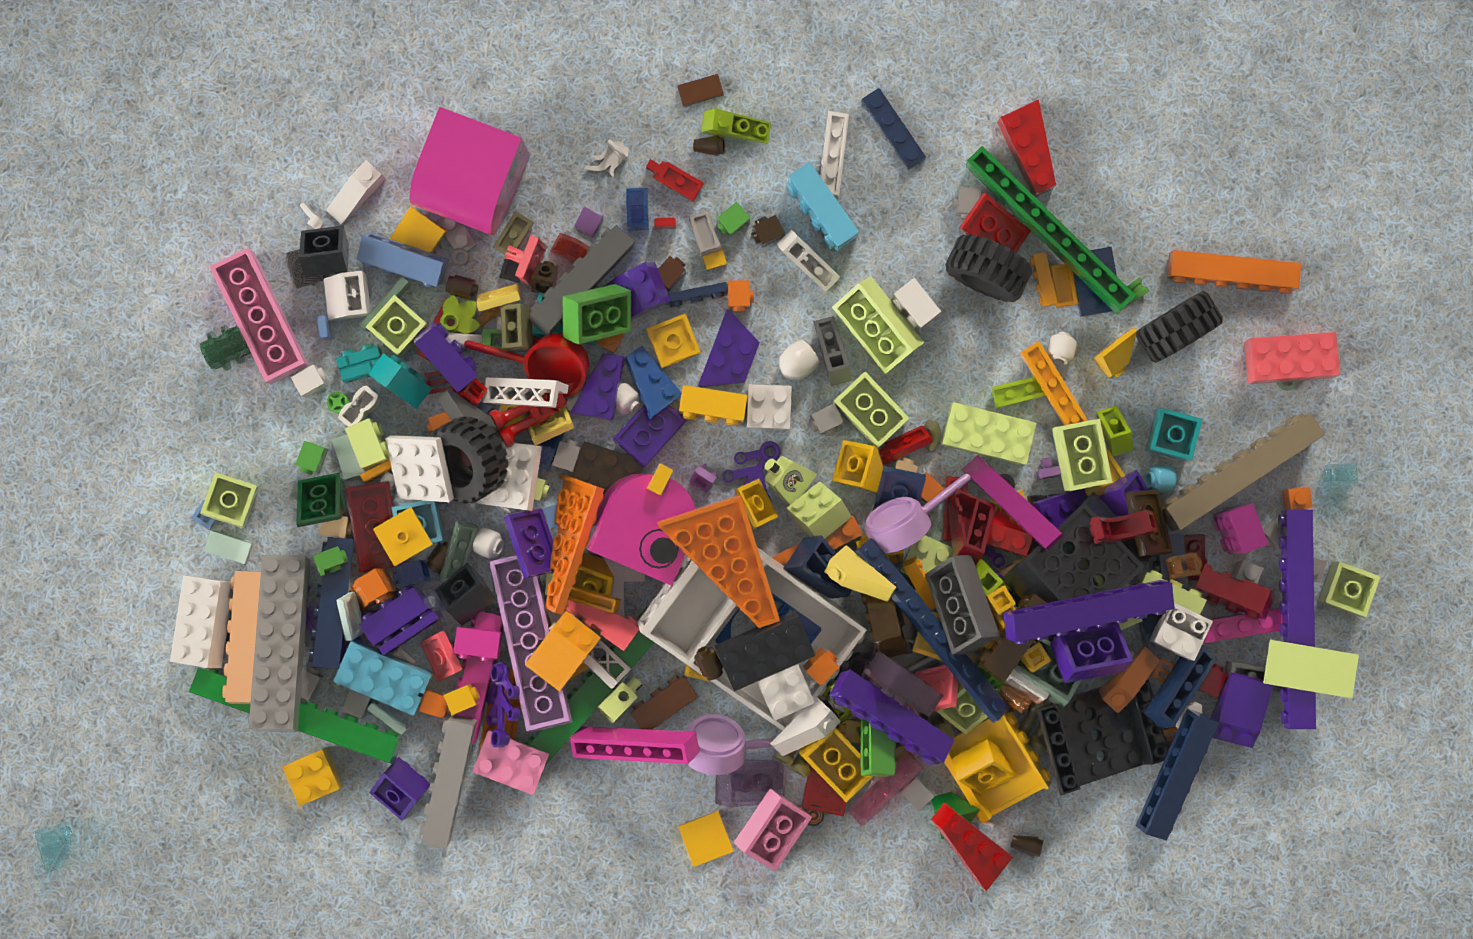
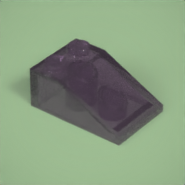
(750, 783)

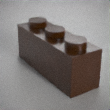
(663, 703)

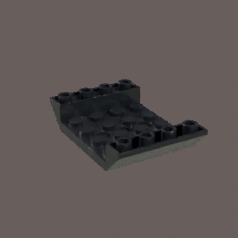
(1056, 574)
(1123, 737)

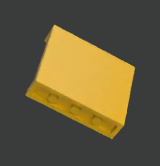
(1014, 745)

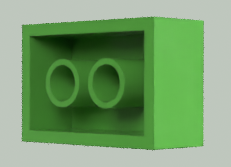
(596, 314)

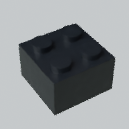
(324, 251)
(465, 594)

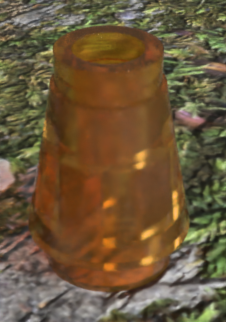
(1015, 698)

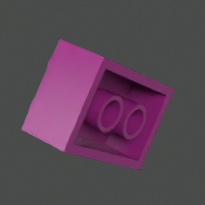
(1240, 529)

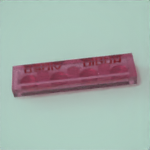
(885, 789)

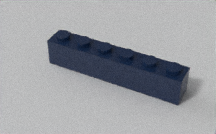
(329, 626)
(1177, 774)

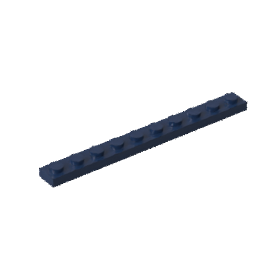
(934, 634)

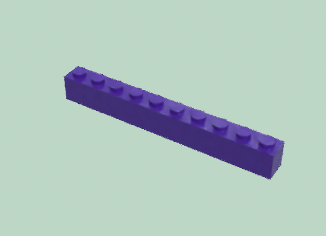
(1297, 607)

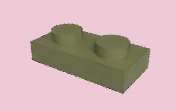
(513, 233)

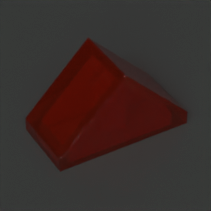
(569, 248)

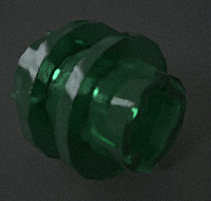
(224, 348)

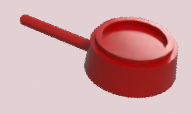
(548, 359)

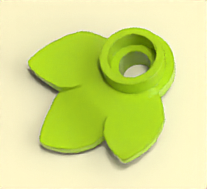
(461, 313)

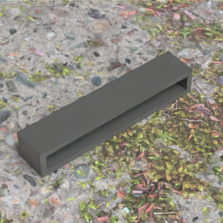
(585, 276)

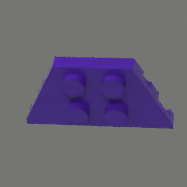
(730, 354)

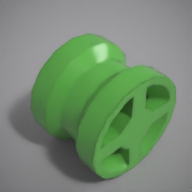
(1138, 289)
(335, 400)

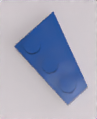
(654, 385)

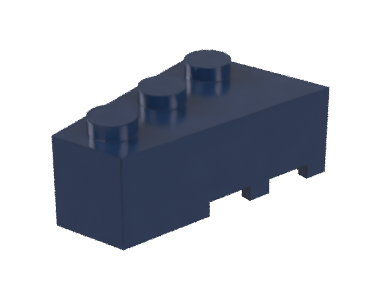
(809, 566)

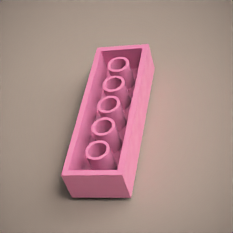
(259, 316)

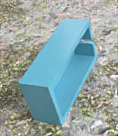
(822, 207)
(383, 677)

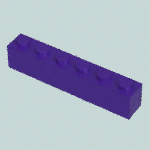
(891, 717)

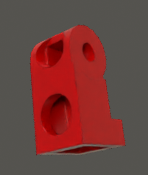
(472, 392)

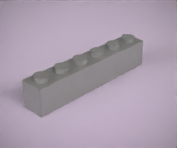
(449, 780)

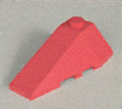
(611, 625)

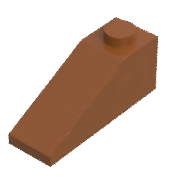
(1124, 686)

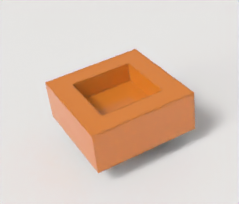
(611, 343)

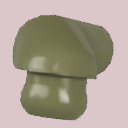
(935, 433)

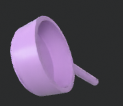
(904, 520)
(721, 744)

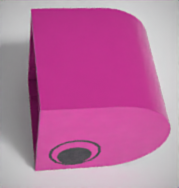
(468, 171)
(629, 529)

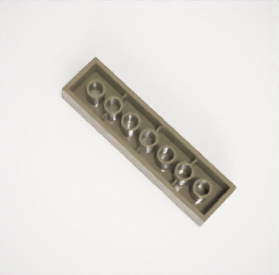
(1242, 471)

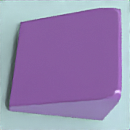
(588, 221)

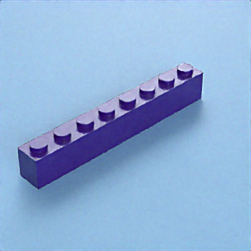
(1088, 611)

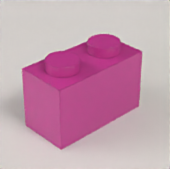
(478, 642)

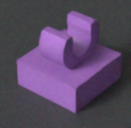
(1047, 470)
(702, 478)

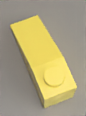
(856, 574)

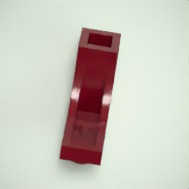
(1123, 528)

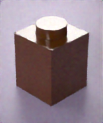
(671, 271)

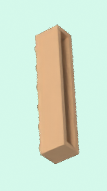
(242, 637)

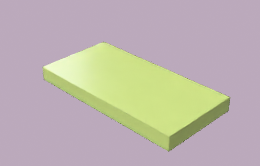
(1311, 669)

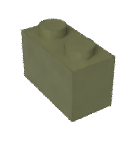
(516, 328)

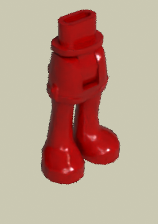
(538, 416)

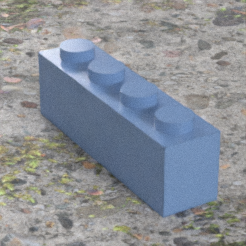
(402, 259)

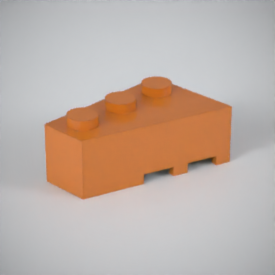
(374, 588)

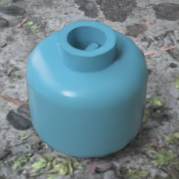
(1161, 478)

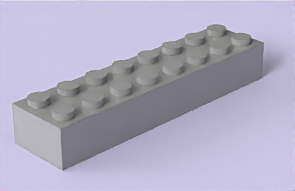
(279, 643)

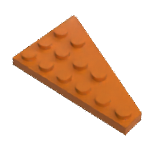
(575, 517)
(725, 549)

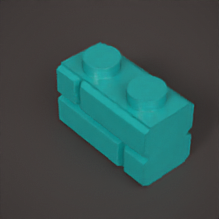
(358, 364)

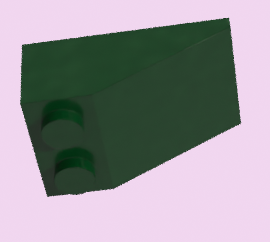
(320, 499)

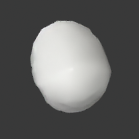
(798, 361)

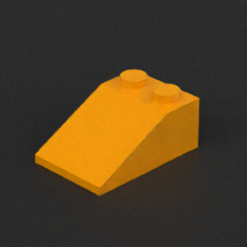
(562, 651)

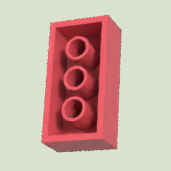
(1292, 358)

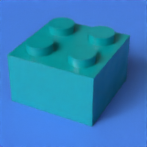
(400, 379)
(1174, 434)

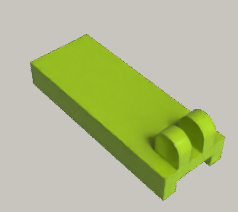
(1016, 392)

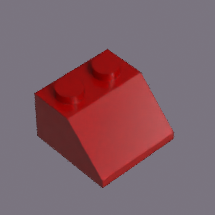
(1009, 535)

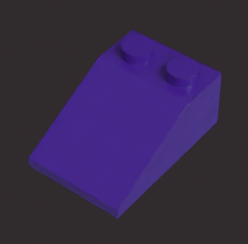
(646, 288)
(1241, 709)

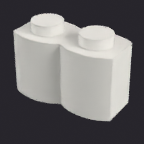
(363, 402)

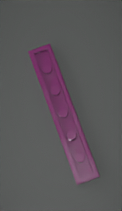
(1013, 503)

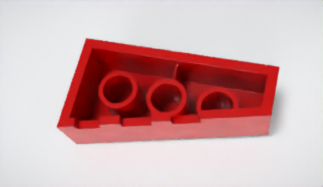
(1029, 146)
(975, 849)

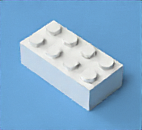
(202, 622)

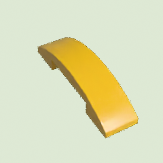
(1000, 602)

